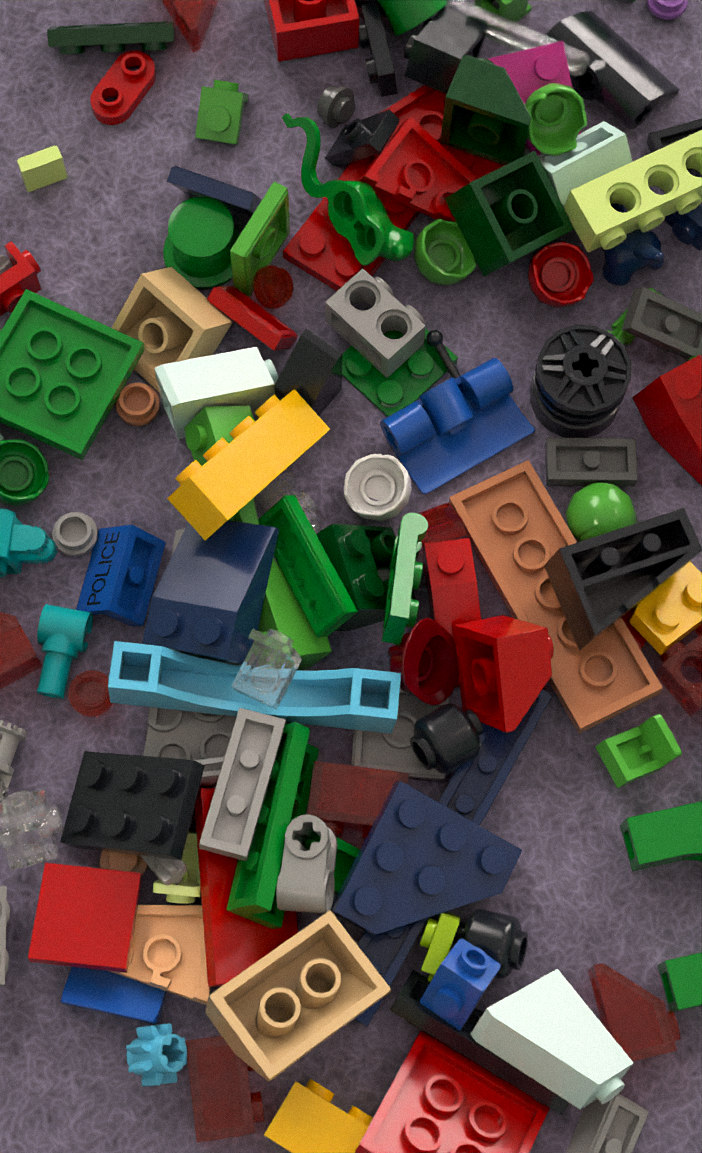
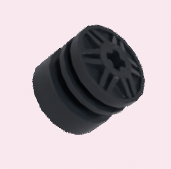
(574, 403)

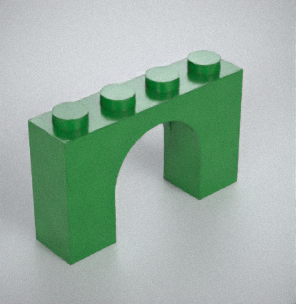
(660, 840)

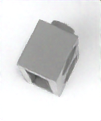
(367, 328)

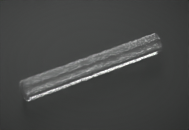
(518, 36)

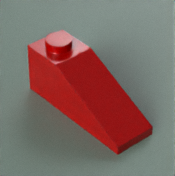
(451, 583)

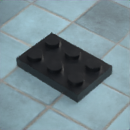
(133, 804)

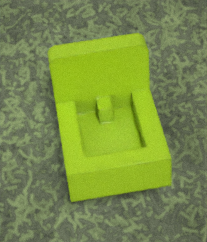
(438, 939)

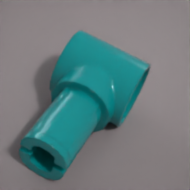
(62, 637)

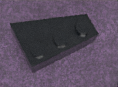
(617, 570)

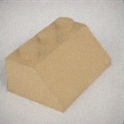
(295, 997)

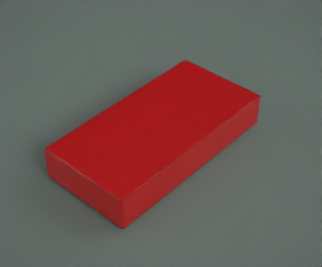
(252, 317)

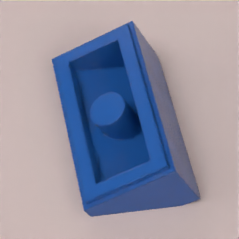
(113, 995)

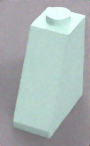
(214, 380)
(555, 1041)

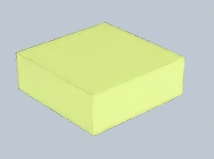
(42, 168)

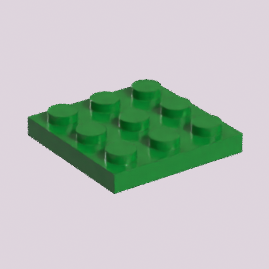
(61, 373)

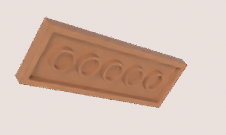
(515, 535)

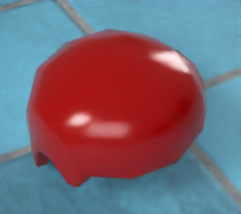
(562, 267)

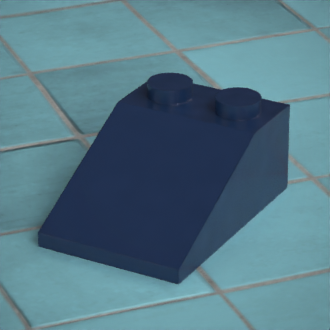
(213, 592)

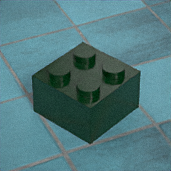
(509, 213)

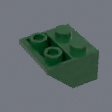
(363, 564)

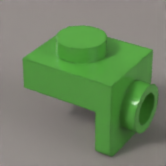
(220, 112)
(639, 751)

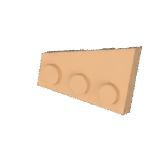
(170, 950)

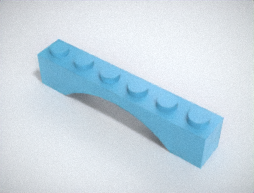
(189, 683)

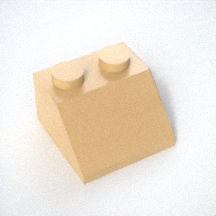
(170, 321)

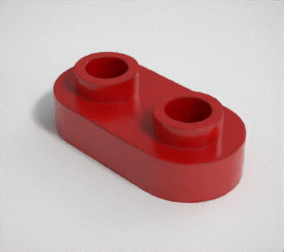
(125, 85)

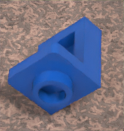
(460, 983)

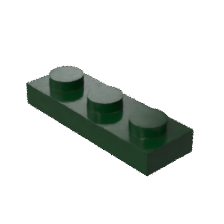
(111, 36)

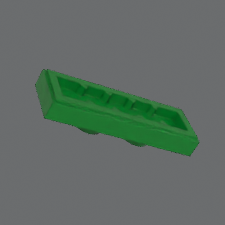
(308, 568)

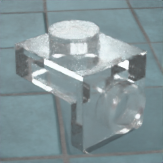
(267, 668)

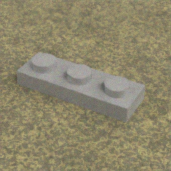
(242, 784)

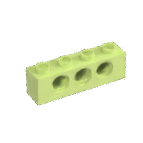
(666, 168)

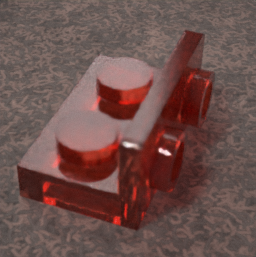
(221, 1091)

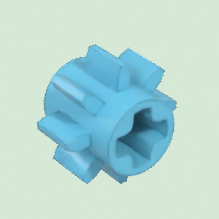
(156, 1054)

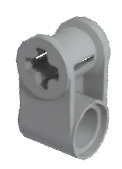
(305, 874)

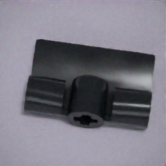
(614, 69)

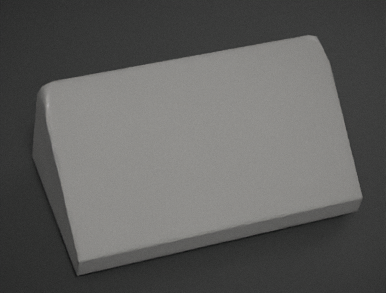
(608, 1127)

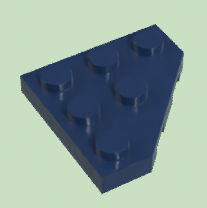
(421, 864)

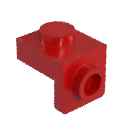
(17, 278)

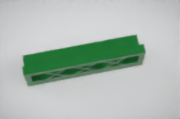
(285, 799)

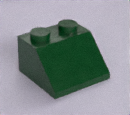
(485, 113)

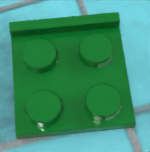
(404, 384)

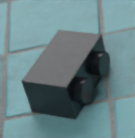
(440, 47)

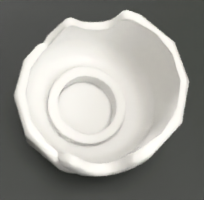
(381, 479)

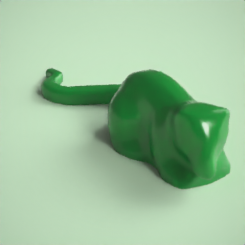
(352, 206)

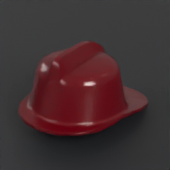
(426, 662)

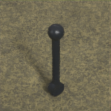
(435, 339)

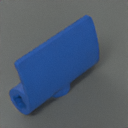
(456, 425)

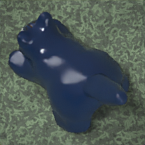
(632, 254)

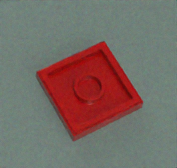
(85, 917)

